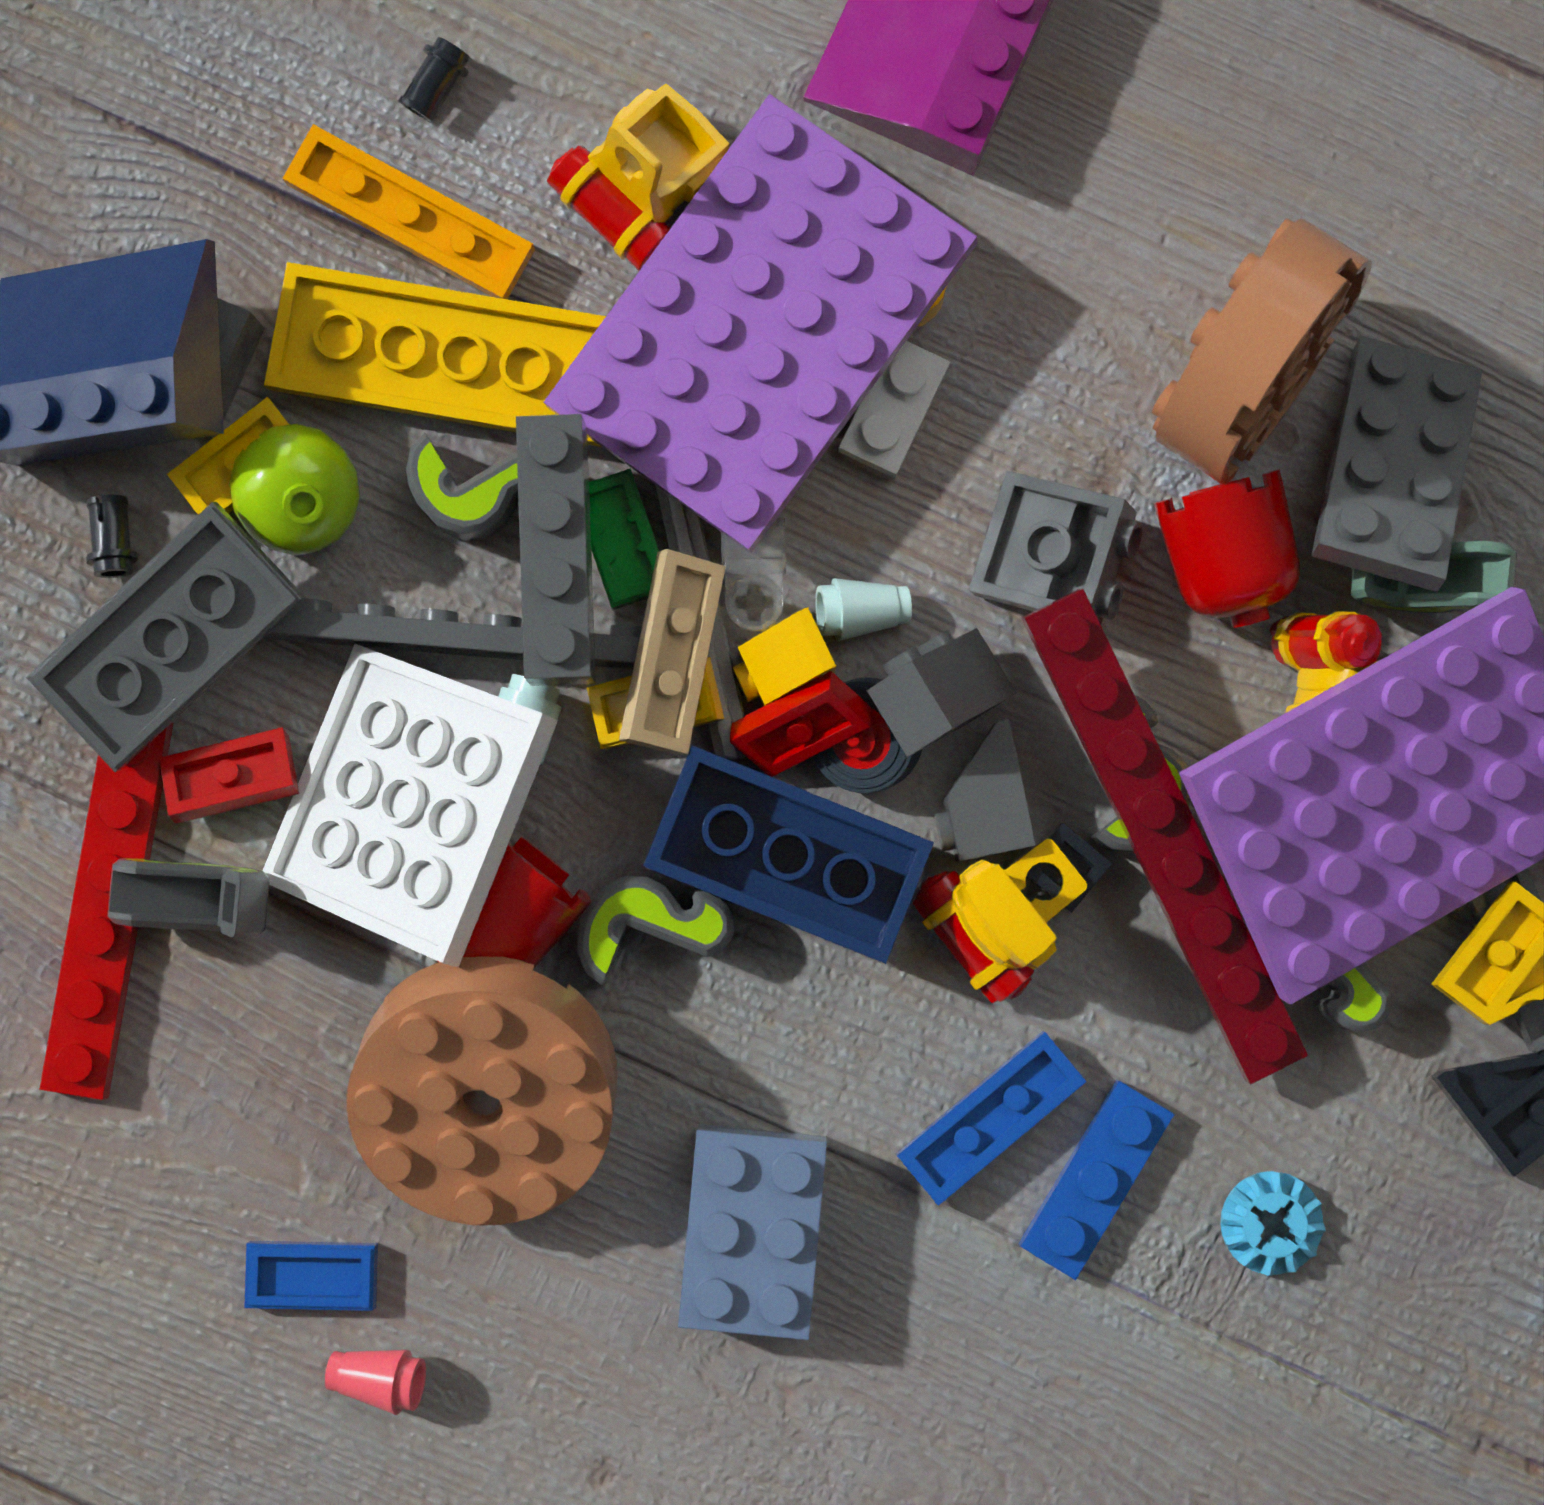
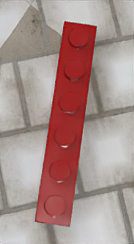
(96, 950)

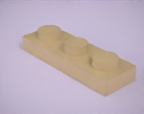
(672, 652)

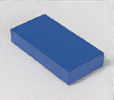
(311, 1275)

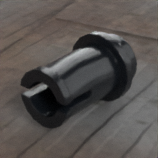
(435, 79)
(110, 537)

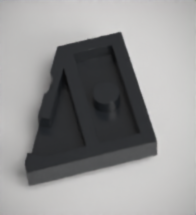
(1501, 1105)

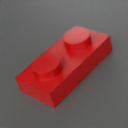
(800, 724)
(228, 775)

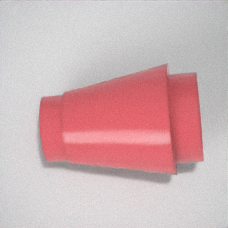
(378, 1378)

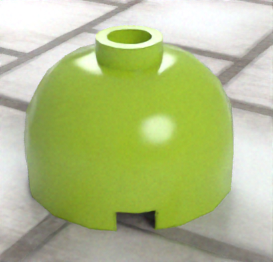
(294, 489)

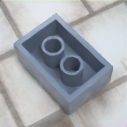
(752, 1232)

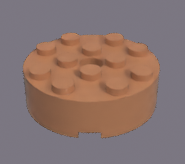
(1259, 348)
(483, 1091)

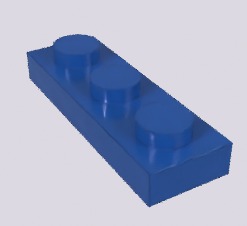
(991, 1117)
(1095, 1179)

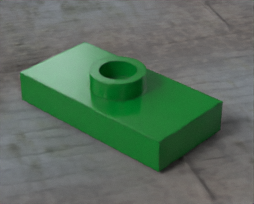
(621, 539)

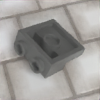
(1053, 542)

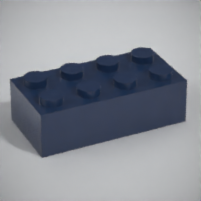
(788, 854)

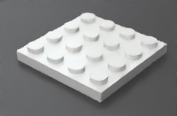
(408, 803)

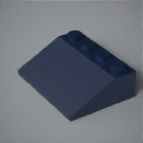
(110, 354)

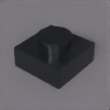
(1083, 857)

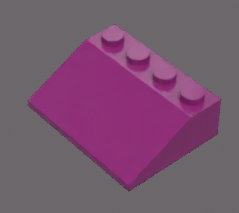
(927, 70)

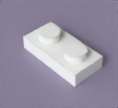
(894, 410)

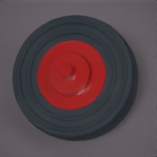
(870, 758)

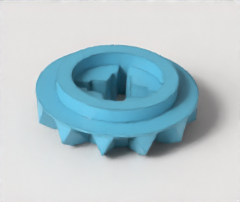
(1243, 1231)

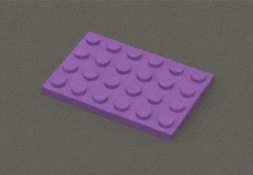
(761, 322)
(1384, 796)

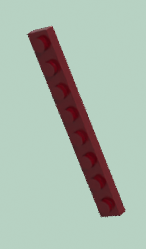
(1164, 836)

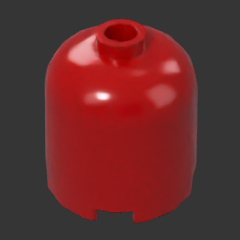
(1232, 548)
(525, 907)

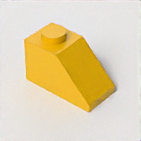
(783, 658)

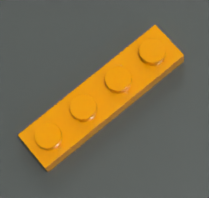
(408, 213)

